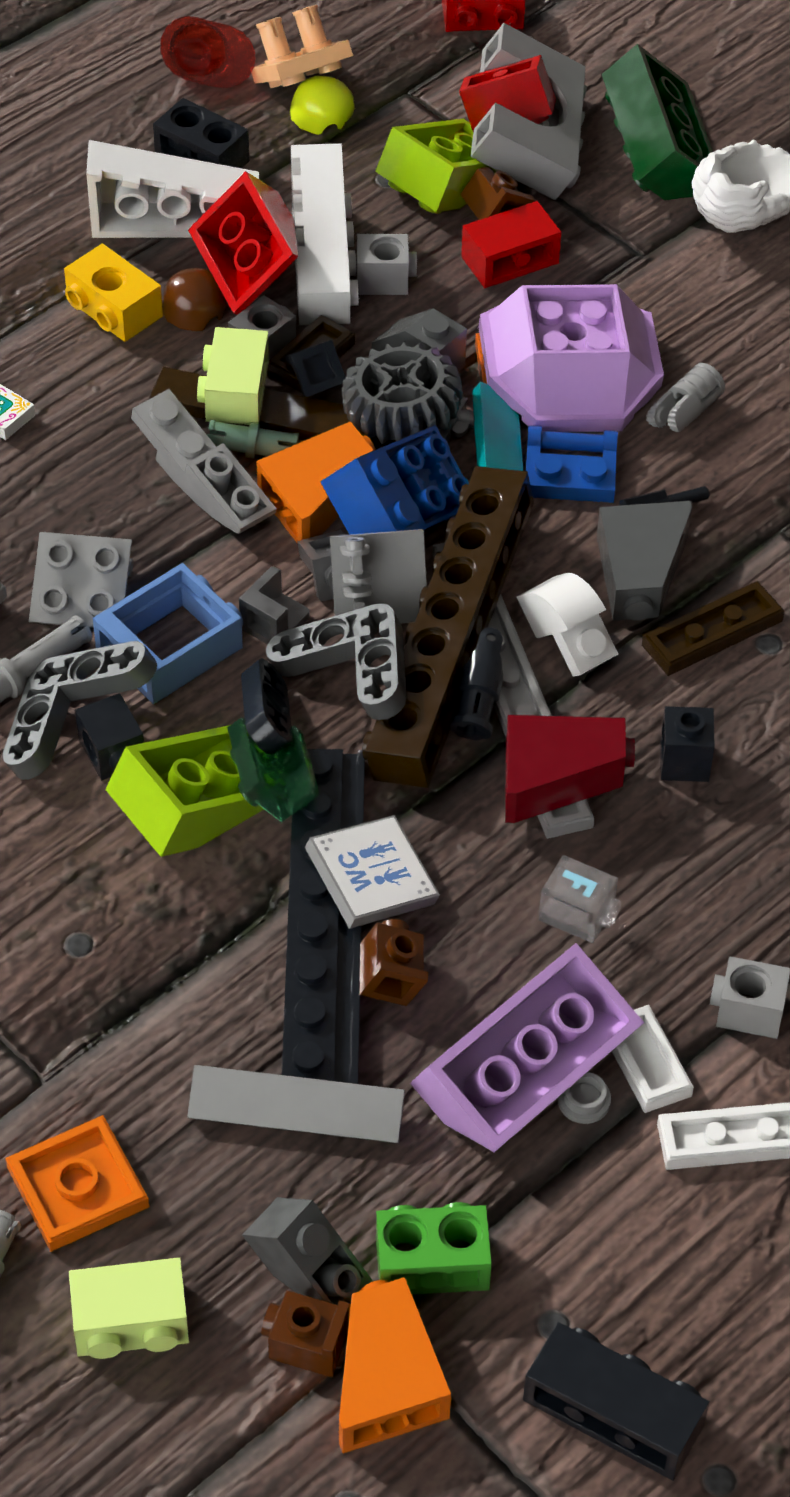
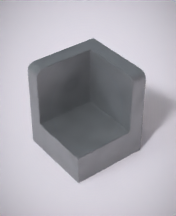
(268, 610)

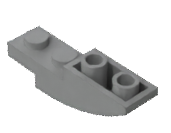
(200, 468)

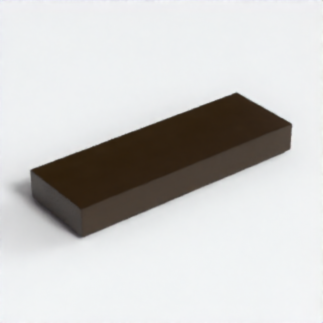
(712, 628)

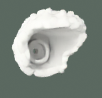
(743, 186)

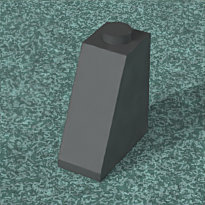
(641, 554)

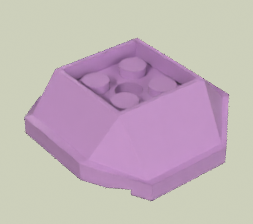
(571, 356)

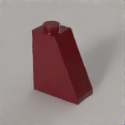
(562, 761)

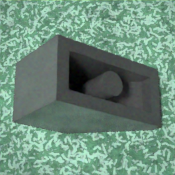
(432, 330)

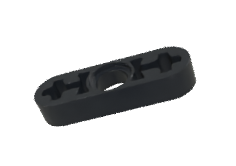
(266, 707)

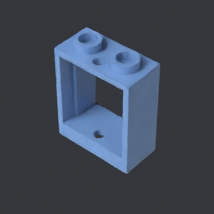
(157, 600)

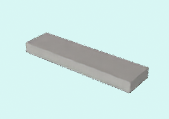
(296, 1104)

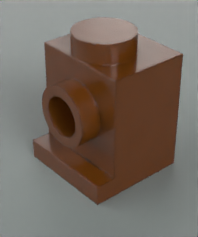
(493, 193)
(393, 953)
(309, 1347)

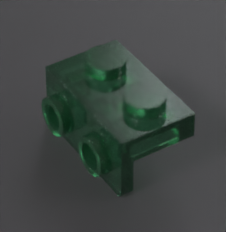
(274, 782)

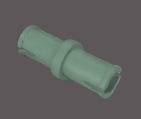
(250, 439)

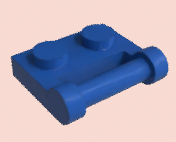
(572, 475)

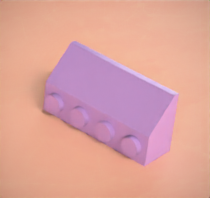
(528, 1051)

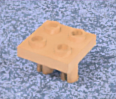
(315, 57)

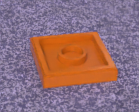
(77, 1183)

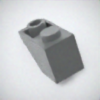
(306, 1251)

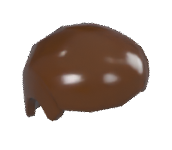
(192, 299)

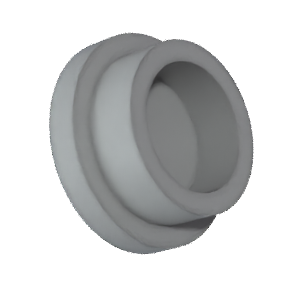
(586, 1100)

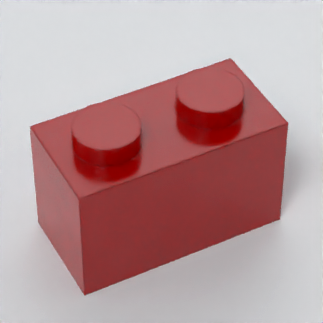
(516, 86)
(511, 244)

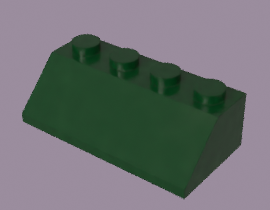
(657, 123)

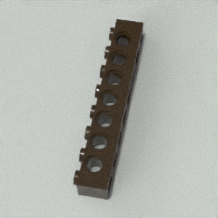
(449, 622)

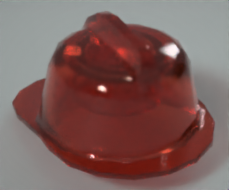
(207, 52)

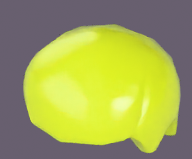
(321, 103)

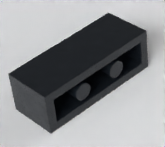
(616, 1399)

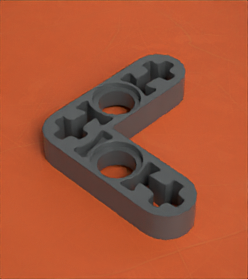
(292, 654)
(57, 684)

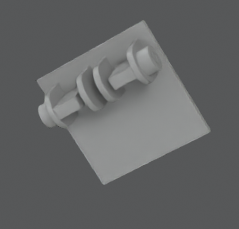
(379, 570)
(78, 577)

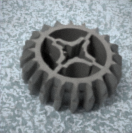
(392, 395)

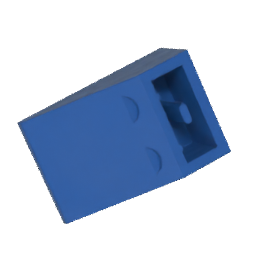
(398, 486)

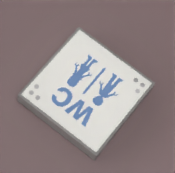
(372, 871)

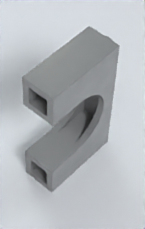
(529, 152)

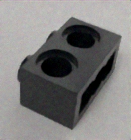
(201, 135)

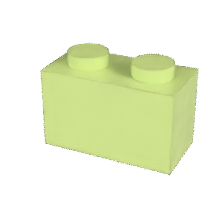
(235, 375)
(128, 1308)

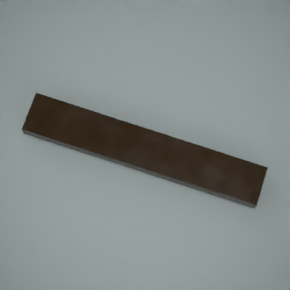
(279, 409)

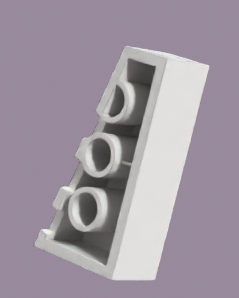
(150, 192)
(322, 234)

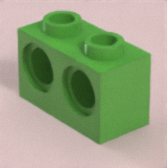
(435, 1263)

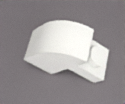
(570, 612)

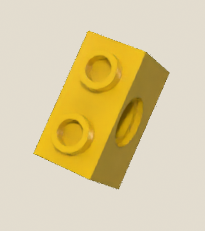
(113, 292)

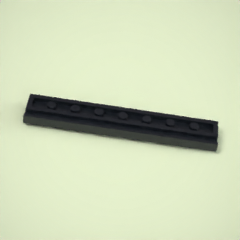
(321, 948)

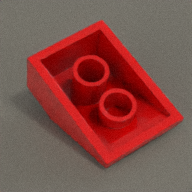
(246, 240)

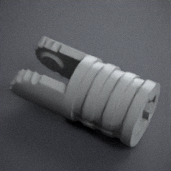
(687, 398)

